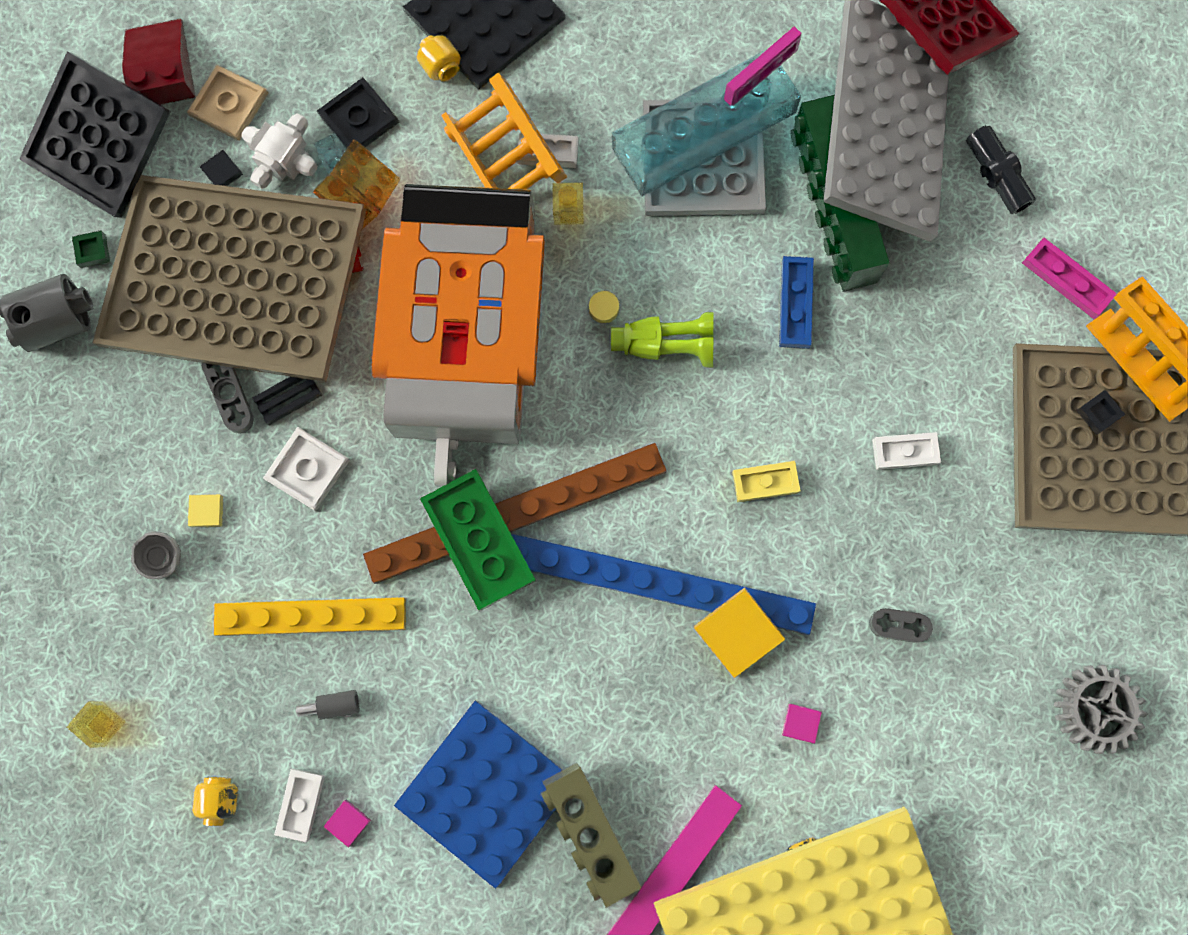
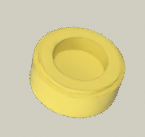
(604, 307)

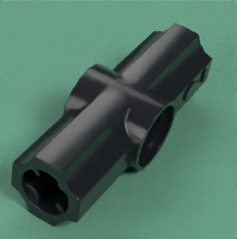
(1001, 169)

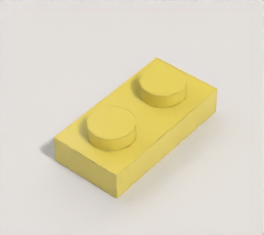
(766, 481)

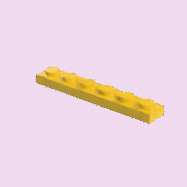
(309, 616)

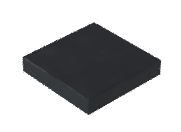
(358, 115)

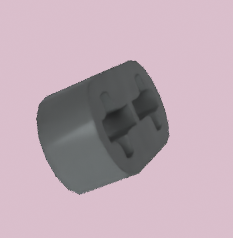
(899, 632)

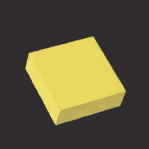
(205, 510)

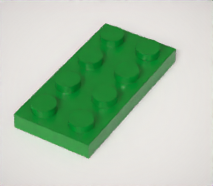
(477, 540)

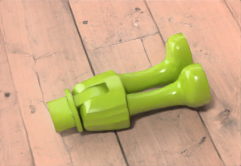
(646, 339)

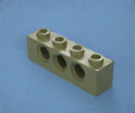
(620, 878)

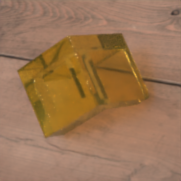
(96, 724)

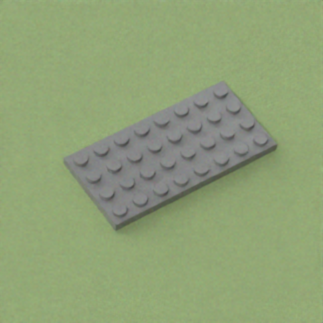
(886, 124)

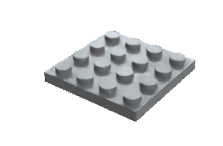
(722, 186)

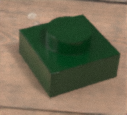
(91, 249)

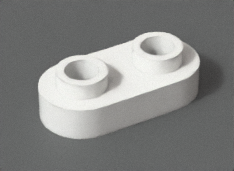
(444, 469)

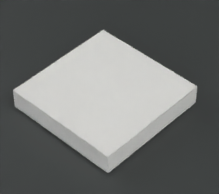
(306, 469)

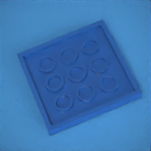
(481, 794)

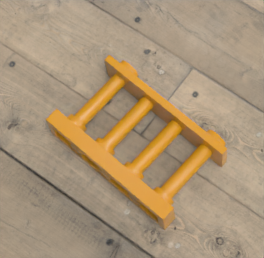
(516, 119)
(1161, 327)

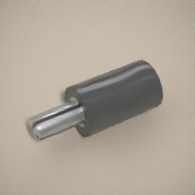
(332, 705)

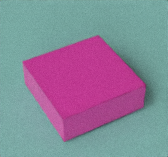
(801, 723)
(347, 823)

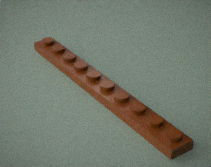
(525, 509)

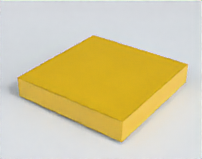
(739, 632)

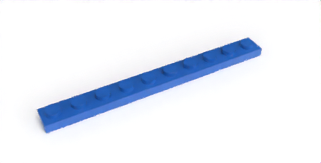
(657, 582)

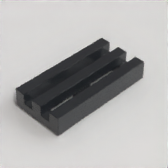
(293, 406)

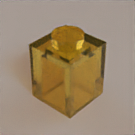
(568, 203)

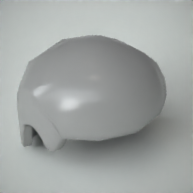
(150, 552)

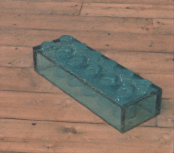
(700, 127)

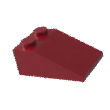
(158, 62)

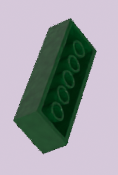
(850, 238)

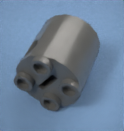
(46, 313)

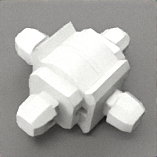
(279, 151)

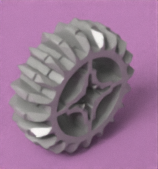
(1112, 686)

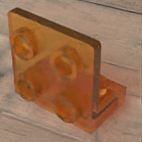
(360, 180)

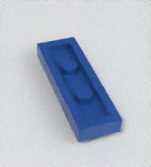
(796, 302)

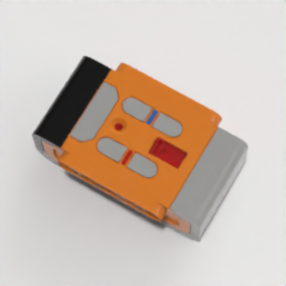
(459, 313)

